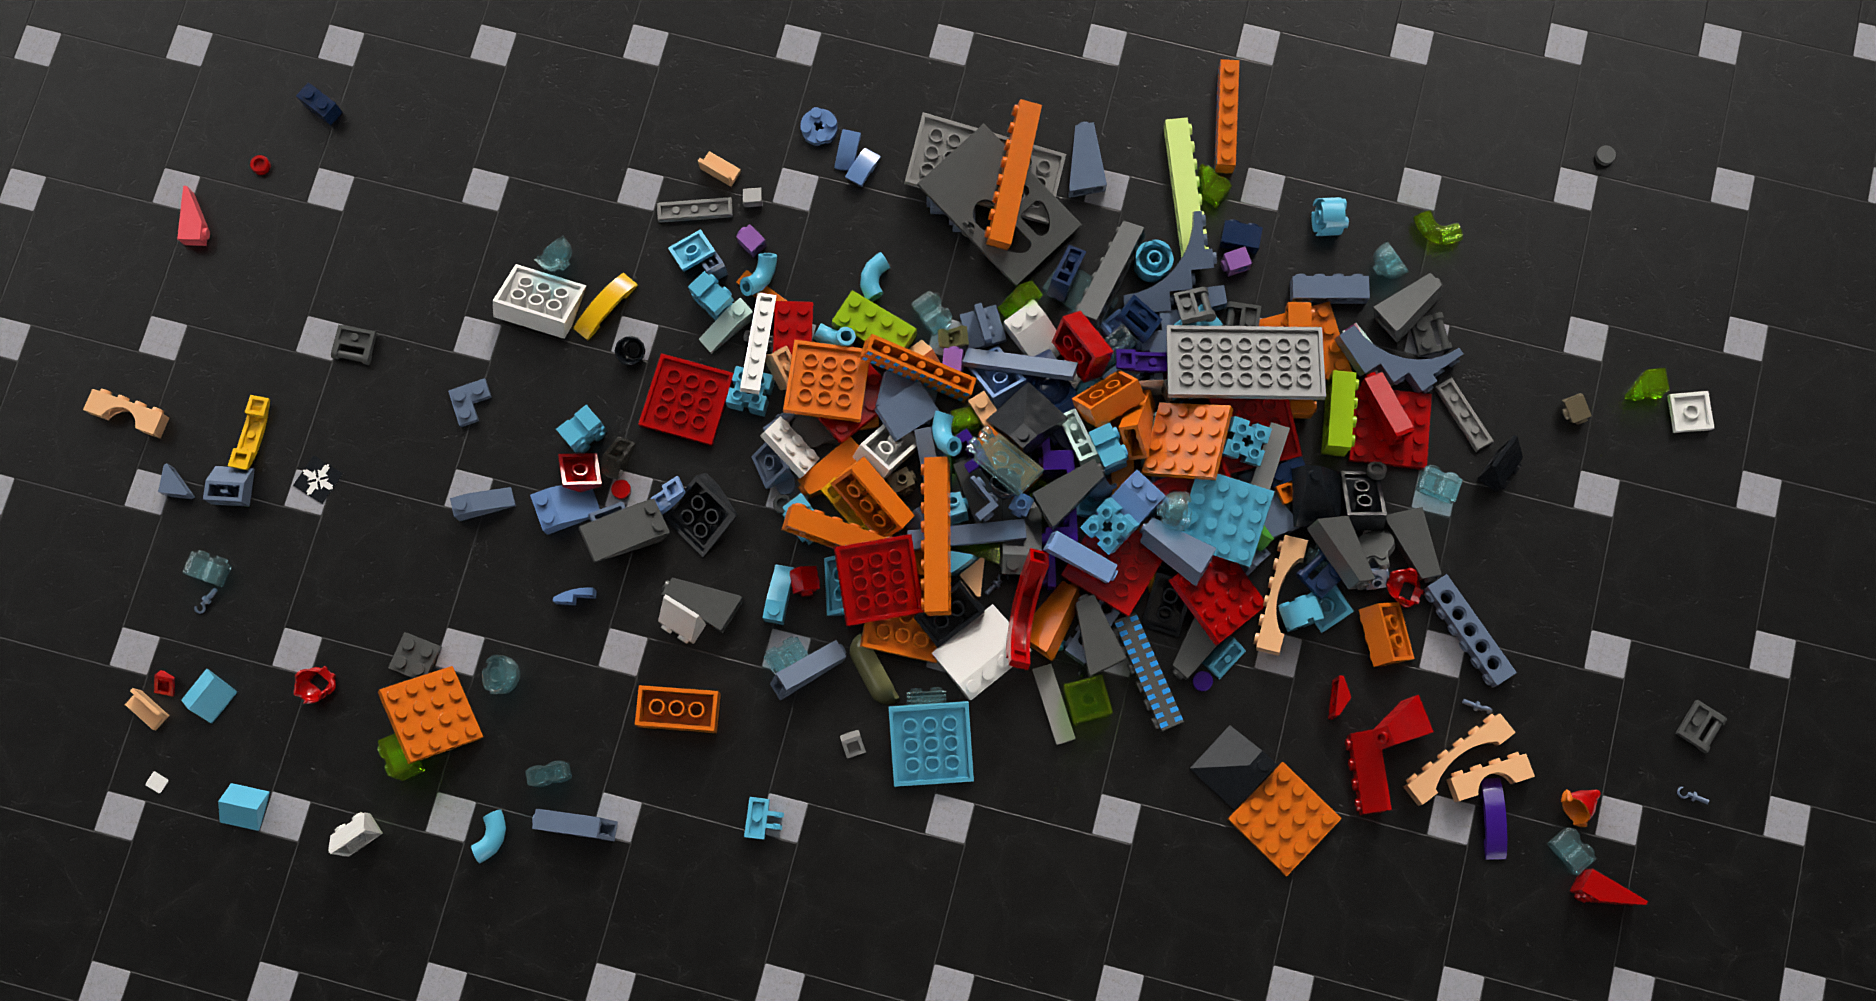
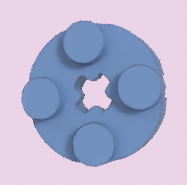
(821, 136)

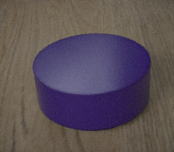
(1202, 681)

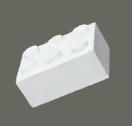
(884, 452)

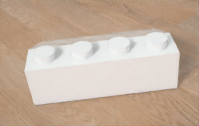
(538, 301)
(976, 653)

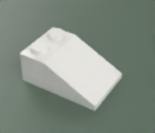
(1031, 330)
(680, 620)
(354, 835)

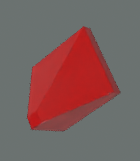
(164, 683)

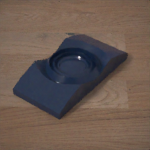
(1057, 391)

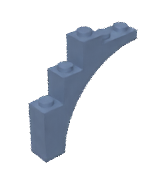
(1180, 278)
(1157, 340)
(1368, 358)

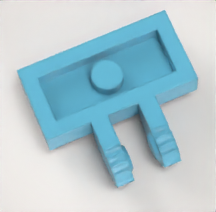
(757, 818)

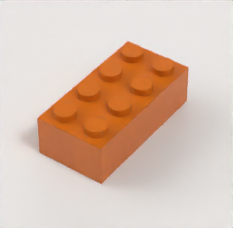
(872, 498)
(677, 709)

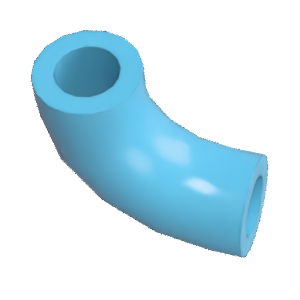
(762, 275)
(870, 277)
(844, 336)
(943, 434)
(493, 836)

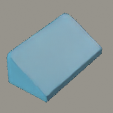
(1224, 656)

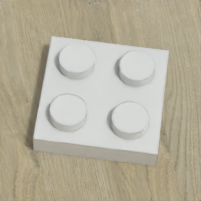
(1690, 412)

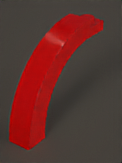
(1024, 607)

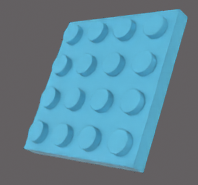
(1229, 516)
(931, 743)

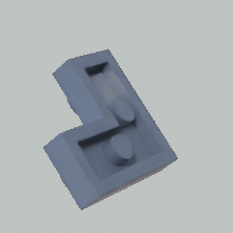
(464, 399)

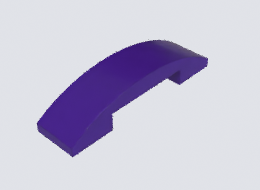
(1141, 361)
(1494, 818)

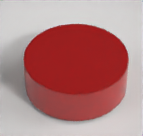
(260, 164)
(621, 489)

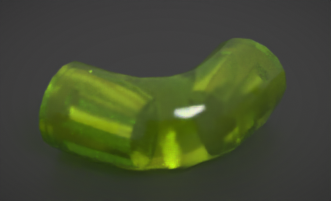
(1437, 233)

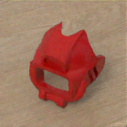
(1396, 582)
(307, 690)

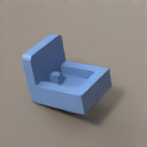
(1110, 324)
(1021, 505)

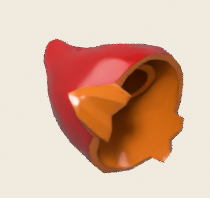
(1580, 805)

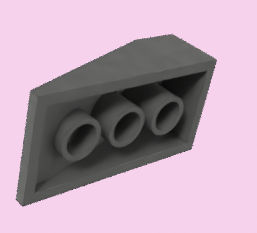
(624, 530)
(1015, 552)

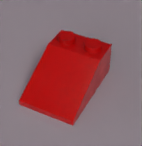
(1597, 888)

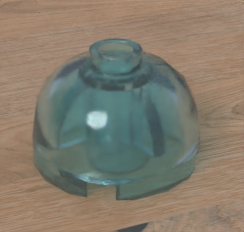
(555, 255)
(1388, 262)
(1175, 511)
(500, 675)

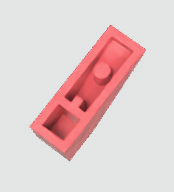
(192, 224)

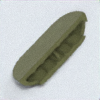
(872, 673)

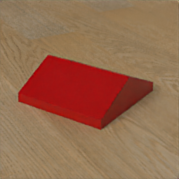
(579, 471)
(1339, 697)

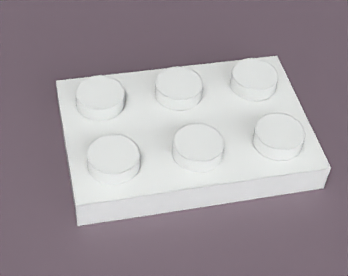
(790, 447)

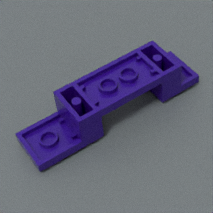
(1055, 465)

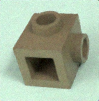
(1576, 409)
(902, 481)

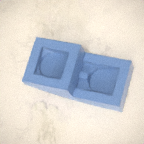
(847, 150)
(862, 167)
(670, 495)
(570, 597)

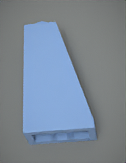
(1080, 557)

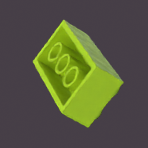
(869, 319)
(1339, 413)

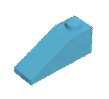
(778, 595)

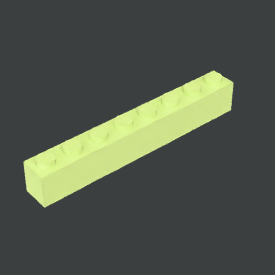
(1182, 176)

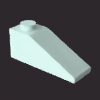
(727, 325)
(1079, 438)

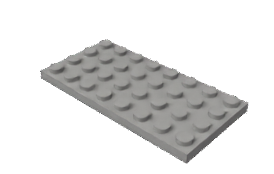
(940, 137)
(1245, 362)

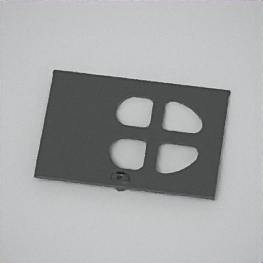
(971, 177)

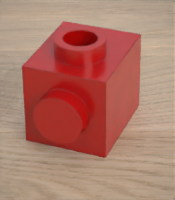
(804, 580)

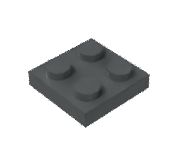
(414, 656)

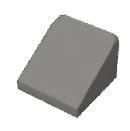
(752, 197)
(852, 743)

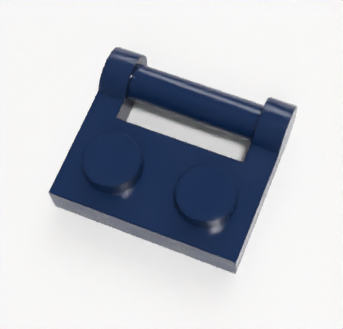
(1142, 315)
(1323, 581)

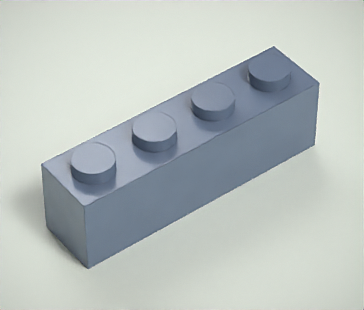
(1335, 288)

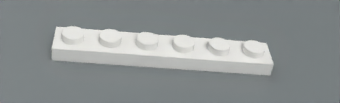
(758, 343)

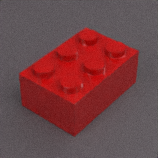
(1082, 343)

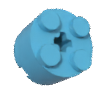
(1329, 216)
(1150, 251)
(1301, 612)

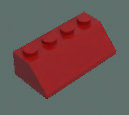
(1368, 773)

